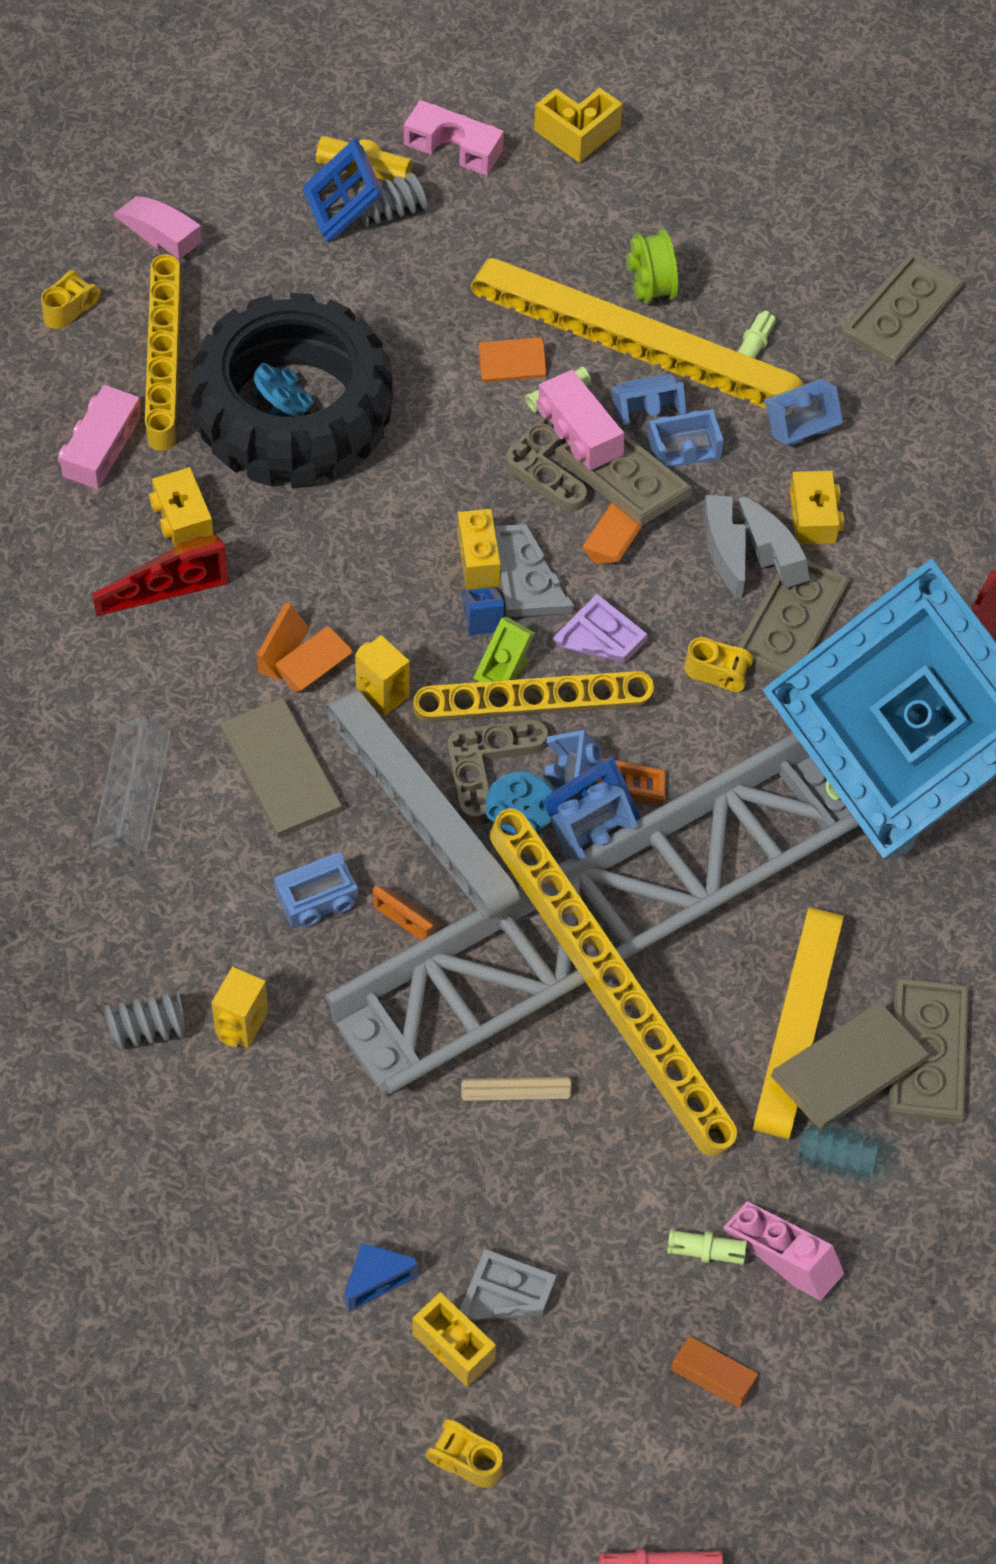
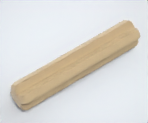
(515, 1088)

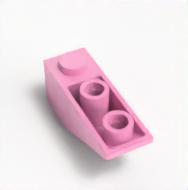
(789, 1250)

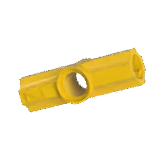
(384, 164)

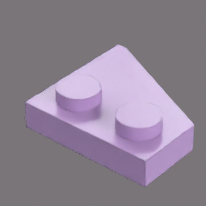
(601, 632)

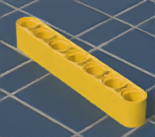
(163, 353)
(547, 687)
(799, 1016)

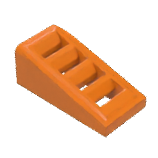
(641, 793)

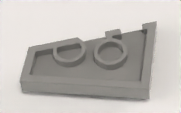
(525, 578)

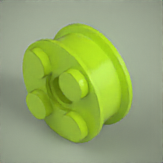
(653, 266)

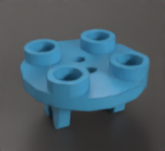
(281, 390)
(529, 791)

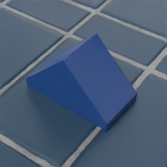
(482, 609)
(377, 1273)

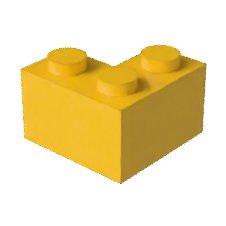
(575, 126)

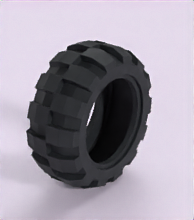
(286, 334)

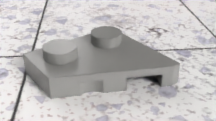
(506, 1289)

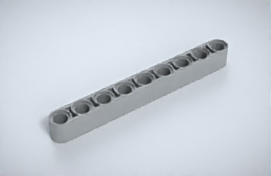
(423, 804)

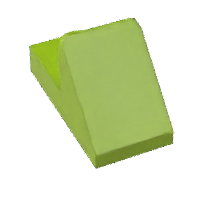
(505, 653)

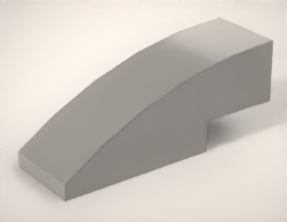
(725, 542)
(774, 543)

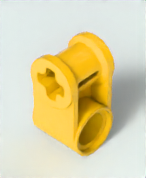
(67, 300)
(718, 663)
(459, 1452)

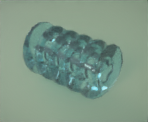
(837, 1152)

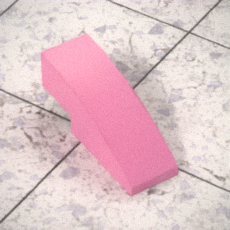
(161, 225)

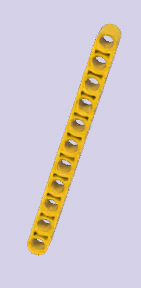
(631, 333)
(612, 999)

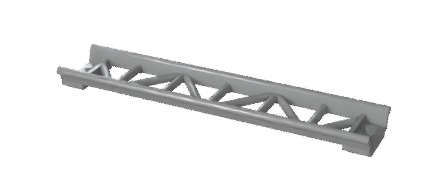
(391, 1057)

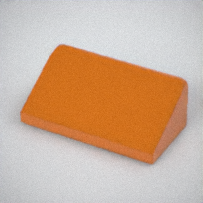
(511, 359)
(611, 536)
(282, 638)
(312, 659)
(404, 913)
(714, 1371)

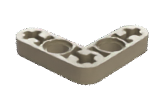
(539, 464)
(473, 758)

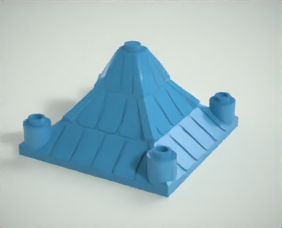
(899, 708)

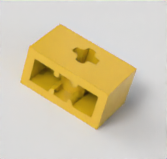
(181, 507)
(815, 507)
(478, 548)
(382, 675)
(239, 1008)
(453, 1339)

